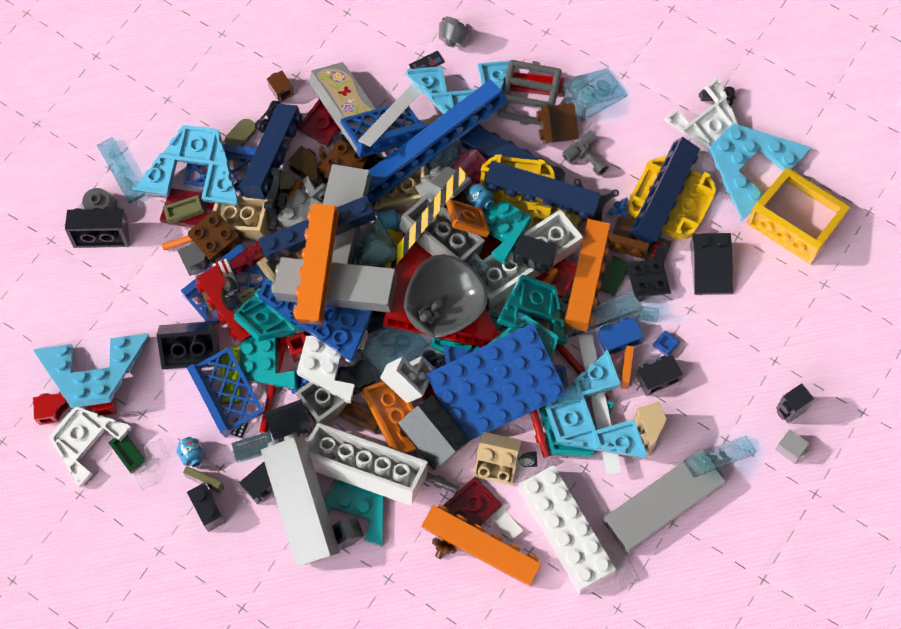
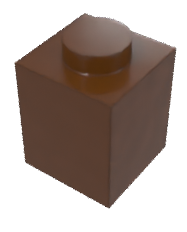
(280, 86)

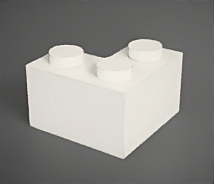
(407, 378)

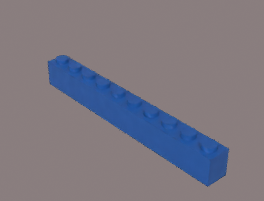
(434, 139)

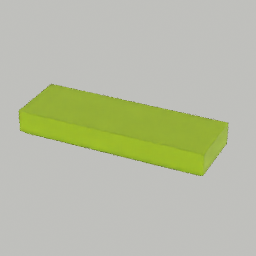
(229, 389)

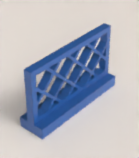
(390, 138)
(232, 152)
(191, 291)
(210, 399)

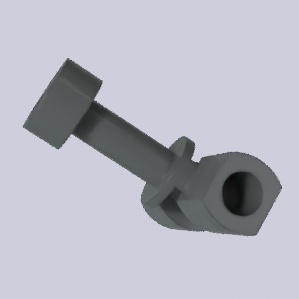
(583, 150)

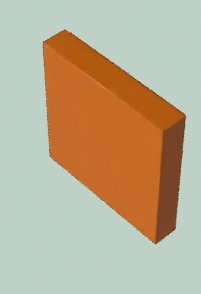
(467, 218)

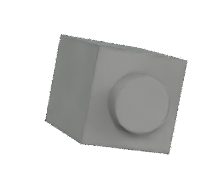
(792, 446)

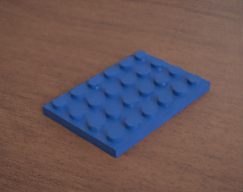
(497, 382)

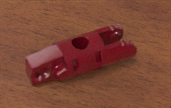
(247, 258)

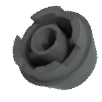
(454, 32)
(98, 199)

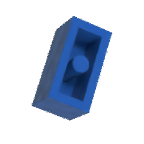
(620, 335)

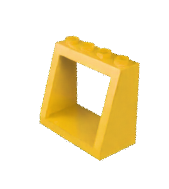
(787, 234)

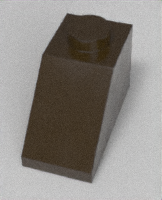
(304, 163)

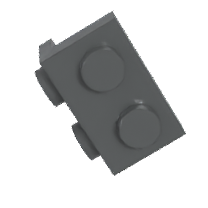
(314, 188)

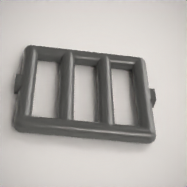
(509, 80)

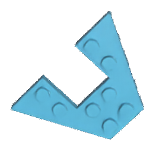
(433, 85)
(198, 147)
(736, 148)
(95, 385)
(574, 424)

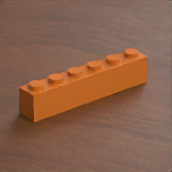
(316, 264)
(587, 275)
(481, 545)

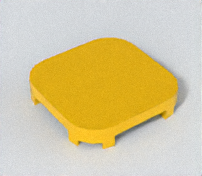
(691, 202)
(535, 210)

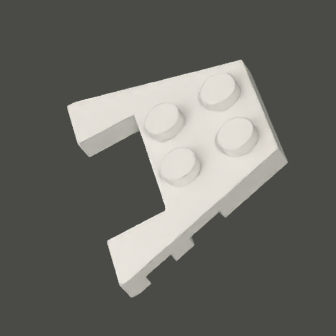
(710, 123)
(320, 367)
(78, 434)

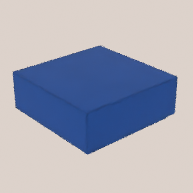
(666, 343)

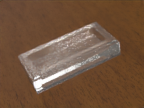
(625, 571)

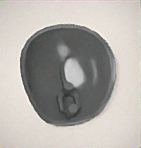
(444, 296)

